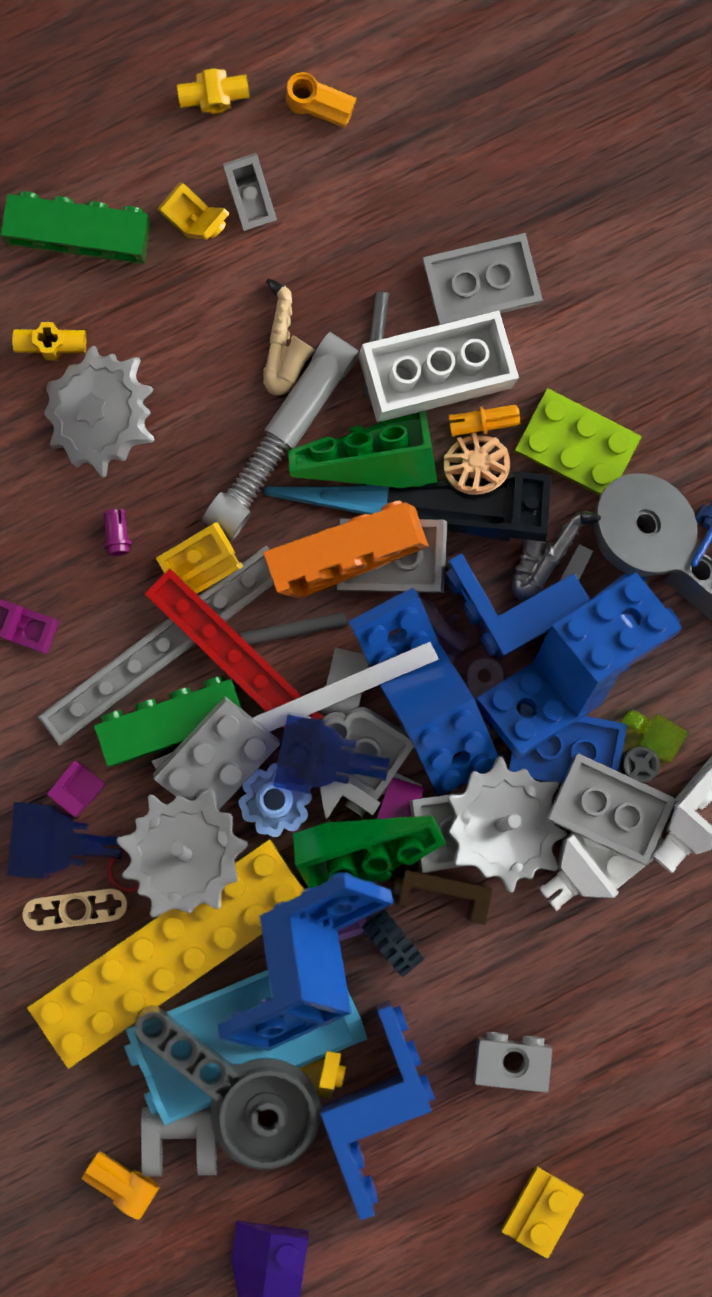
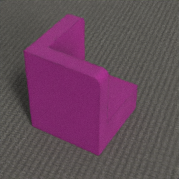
(76, 789)

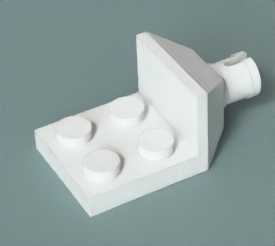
(685, 827)
(589, 871)

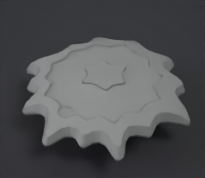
(98, 410)
(504, 824)
(182, 853)

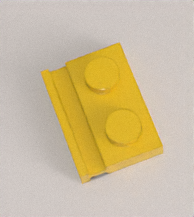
(202, 558)
(542, 1212)

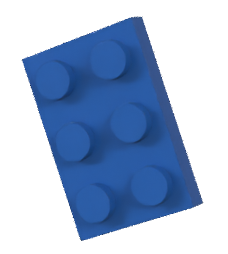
(589, 736)

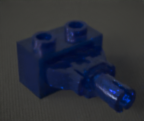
(313, 755)
(45, 841)

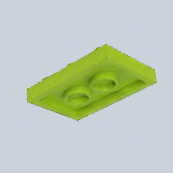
(577, 443)

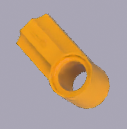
(323, 103)
(127, 1188)

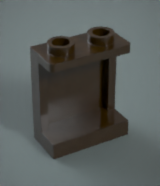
(479, 894)

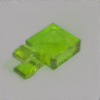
(658, 735)

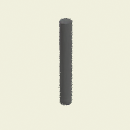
(378, 323)
(295, 628)

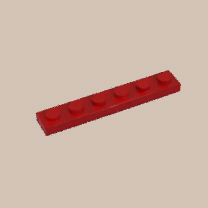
(221, 642)

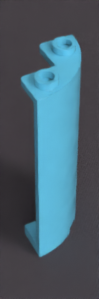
(177, 1096)

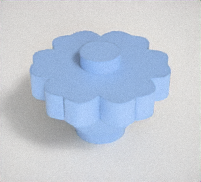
(272, 806)

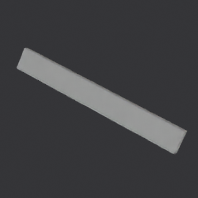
(152, 653)

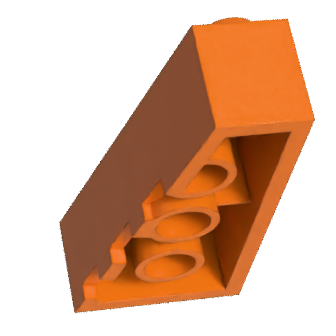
(346, 550)

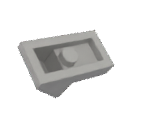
(249, 191)
(357, 799)

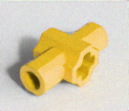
(213, 91)
(31, 341)

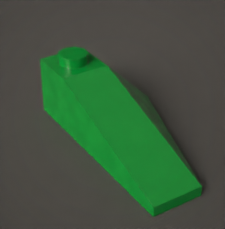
(385, 454)
(364, 847)

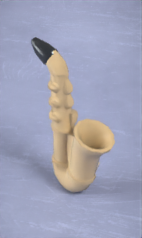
(284, 361)

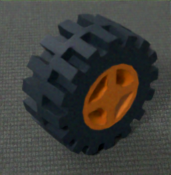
(393, 943)

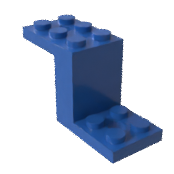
(520, 624)
(577, 665)
(430, 700)
(305, 962)
(376, 1109)

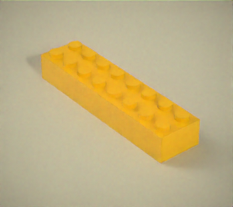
(162, 958)

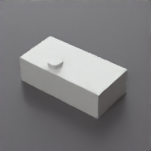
(438, 366)

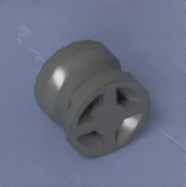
(644, 761)

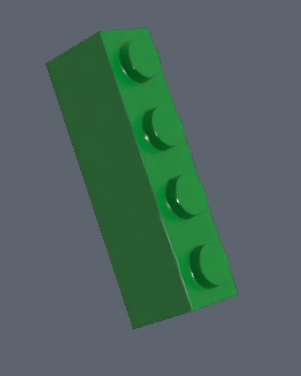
(75, 227)
(160, 725)

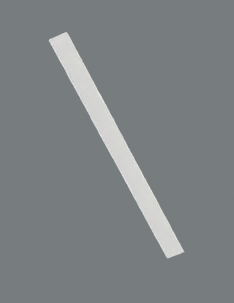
(344, 688)

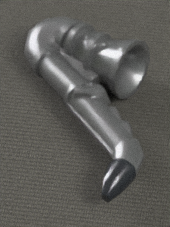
(541, 557)

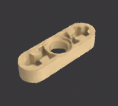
(48, 903)

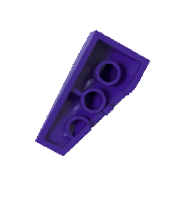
(268, 1260)

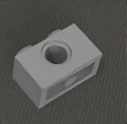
(531, 1075)

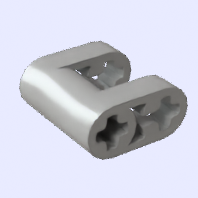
(194, 1126)

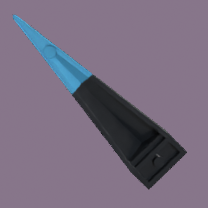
(511, 511)

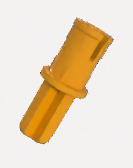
(484, 420)

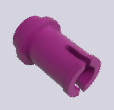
(116, 532)

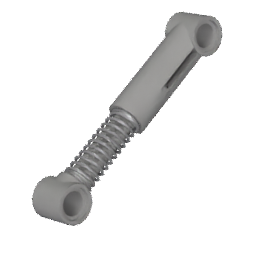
(327, 368)

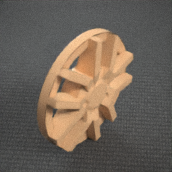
(476, 464)

